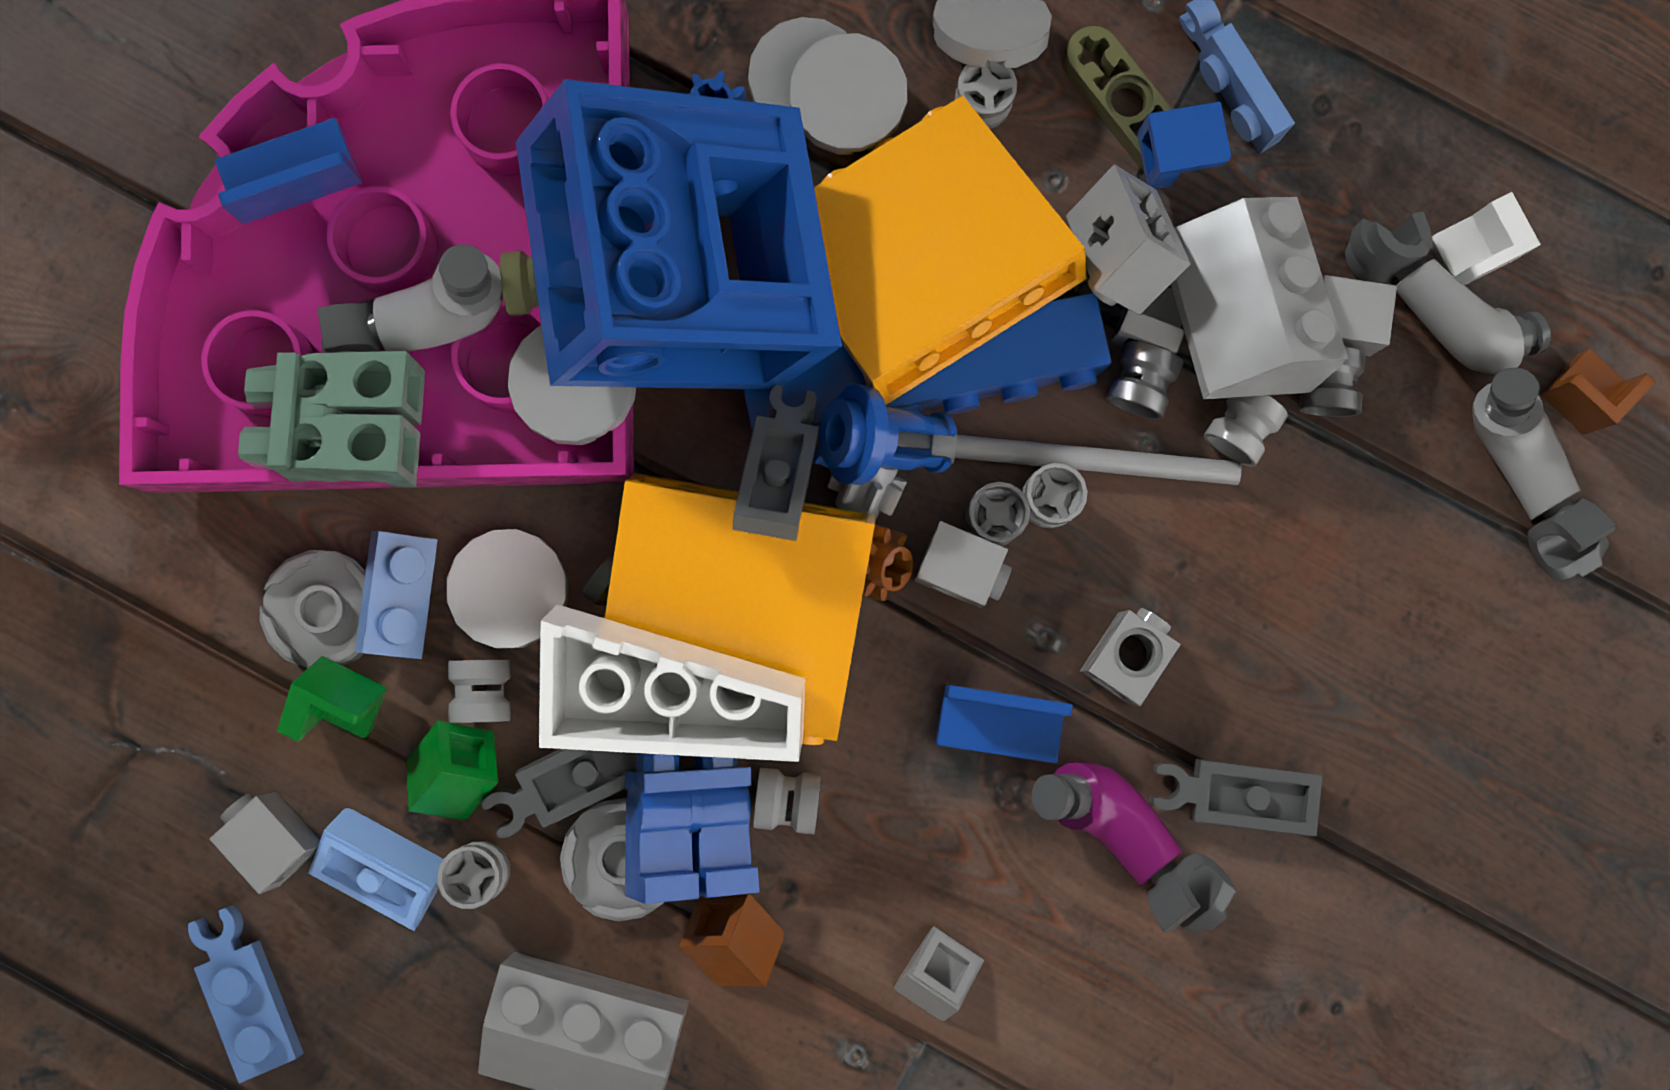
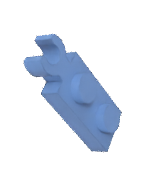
(1234, 73)
(244, 998)

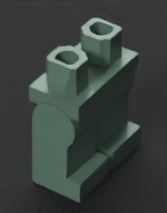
(337, 417)

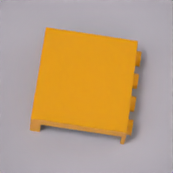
(938, 248)
(741, 591)

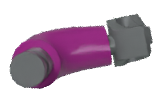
(1118, 816)

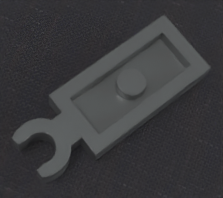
(777, 469)
(561, 786)
(1245, 796)

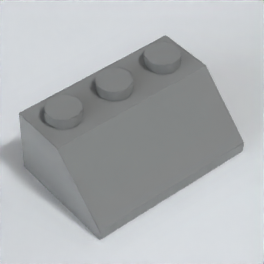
(1256, 301)
(577, 1029)

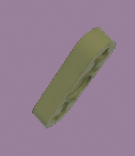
(1089, 77)

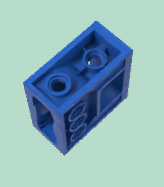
(632, 246)

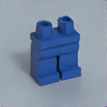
(687, 829)

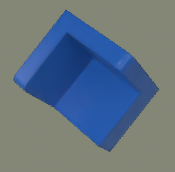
(1182, 142)

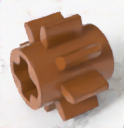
(888, 563)

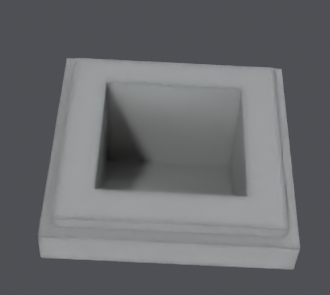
(939, 975)

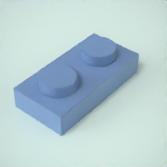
(396, 595)

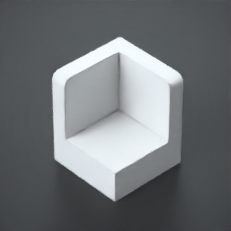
(1485, 240)

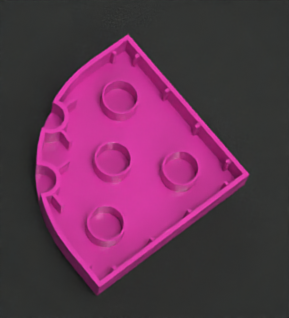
(433, 127)

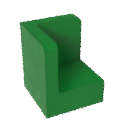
(334, 695)
(451, 771)

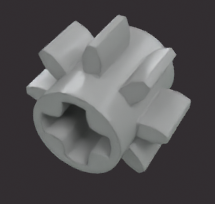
(875, 496)

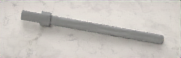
(1076, 456)

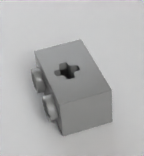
(1127, 241)

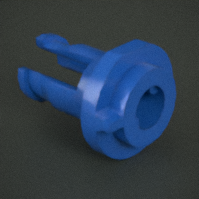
(862, 436)

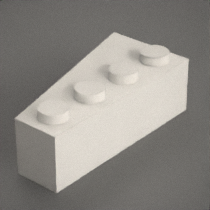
(658, 695)

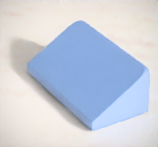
(377, 867)

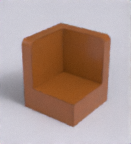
(1593, 393)
(732, 940)

